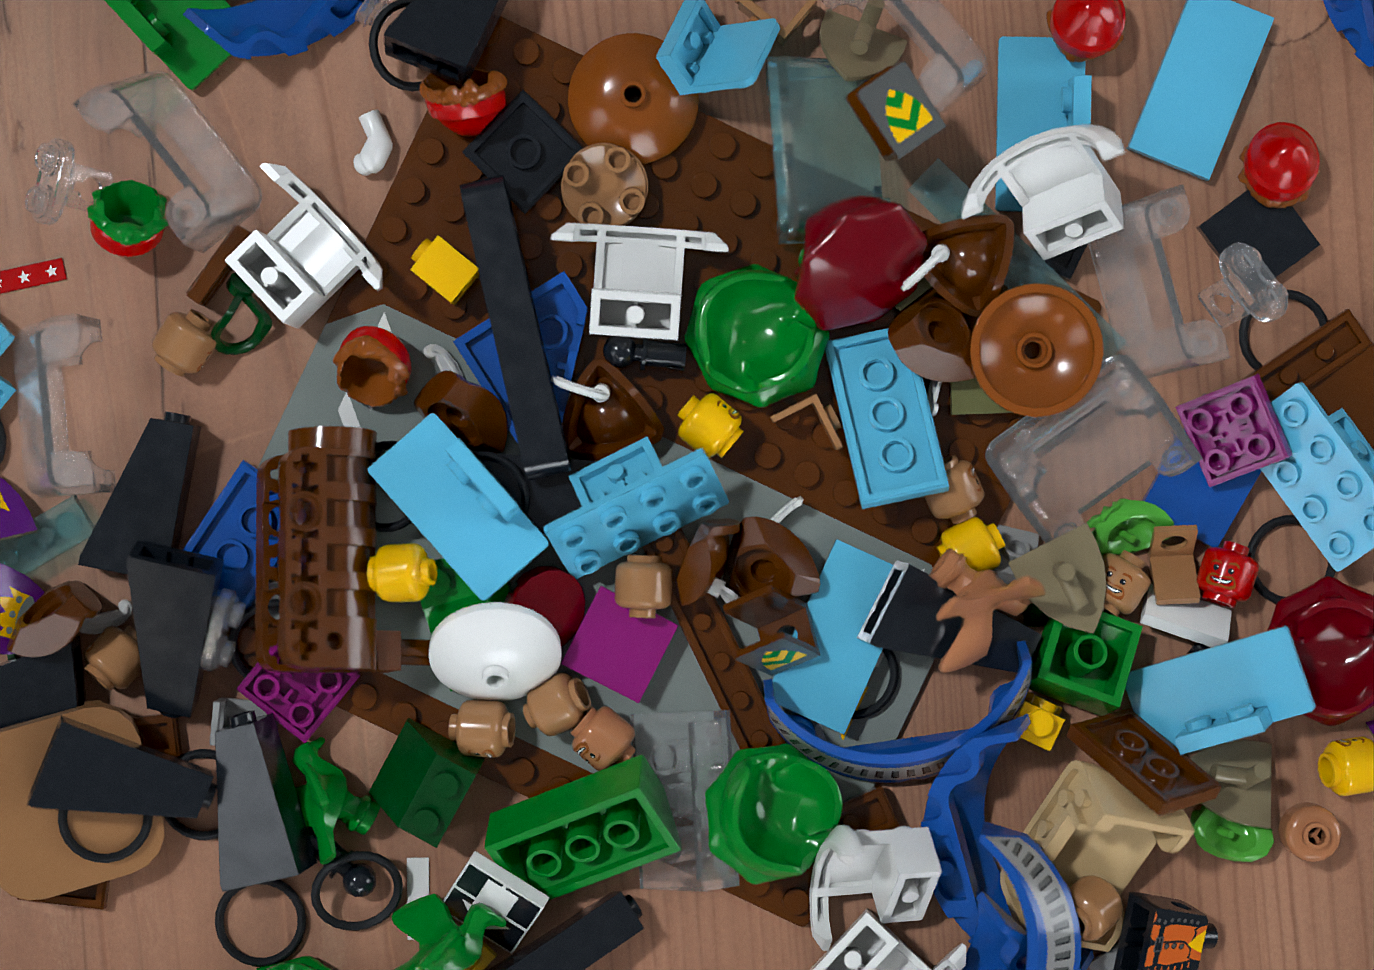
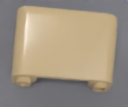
(1097, 830)

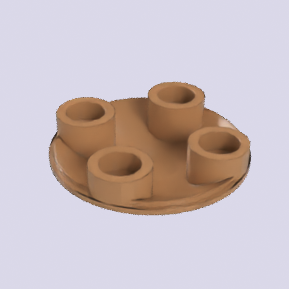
(604, 185)

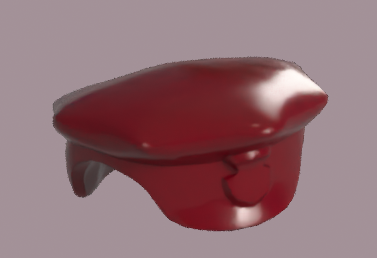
(857, 261)
(1335, 646)

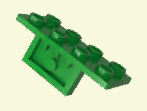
(173, 36)

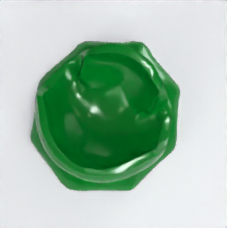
(754, 336)
(771, 812)

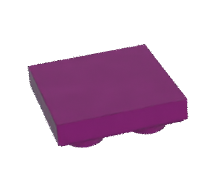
(1234, 430)
(618, 648)
(296, 699)

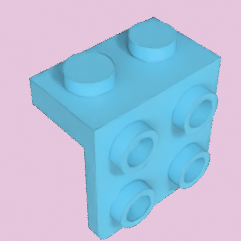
(713, 57)

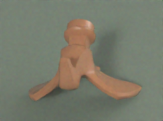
(975, 601)

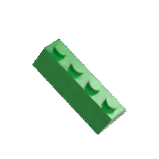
(585, 829)

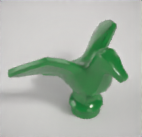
(327, 799)
(440, 940)

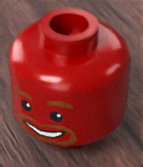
(1227, 574)

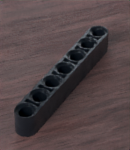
(515, 327)

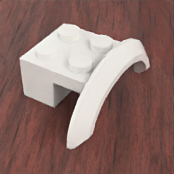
(1059, 185)
(302, 256)
(638, 276)
(891, 864)
(875, 947)

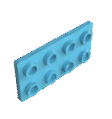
(1035, 95)
(1327, 477)
(631, 503)
(458, 506)
(1222, 691)

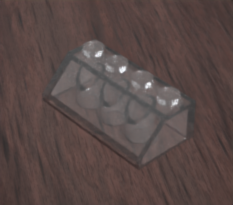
(687, 756)

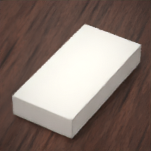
(1193, 621)

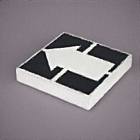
(503, 892)

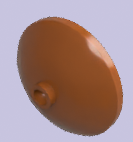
(603, 115)
(1067, 343)

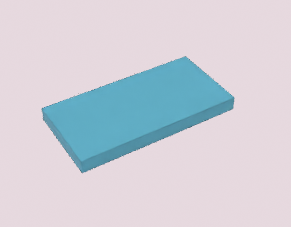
(1200, 85)
(885, 421)
(833, 683)

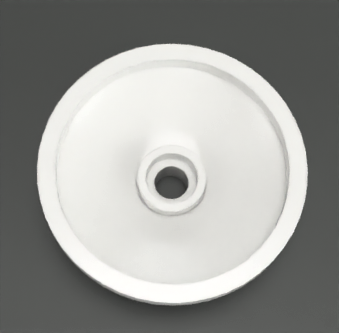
(494, 651)

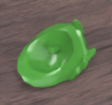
(1127, 525)
(1228, 838)

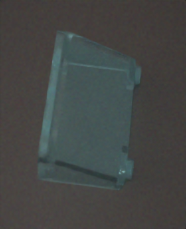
(816, 142)

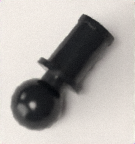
(622, 351)
(358, 878)

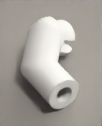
(377, 146)

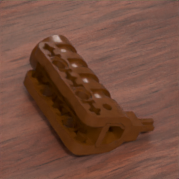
(323, 559)

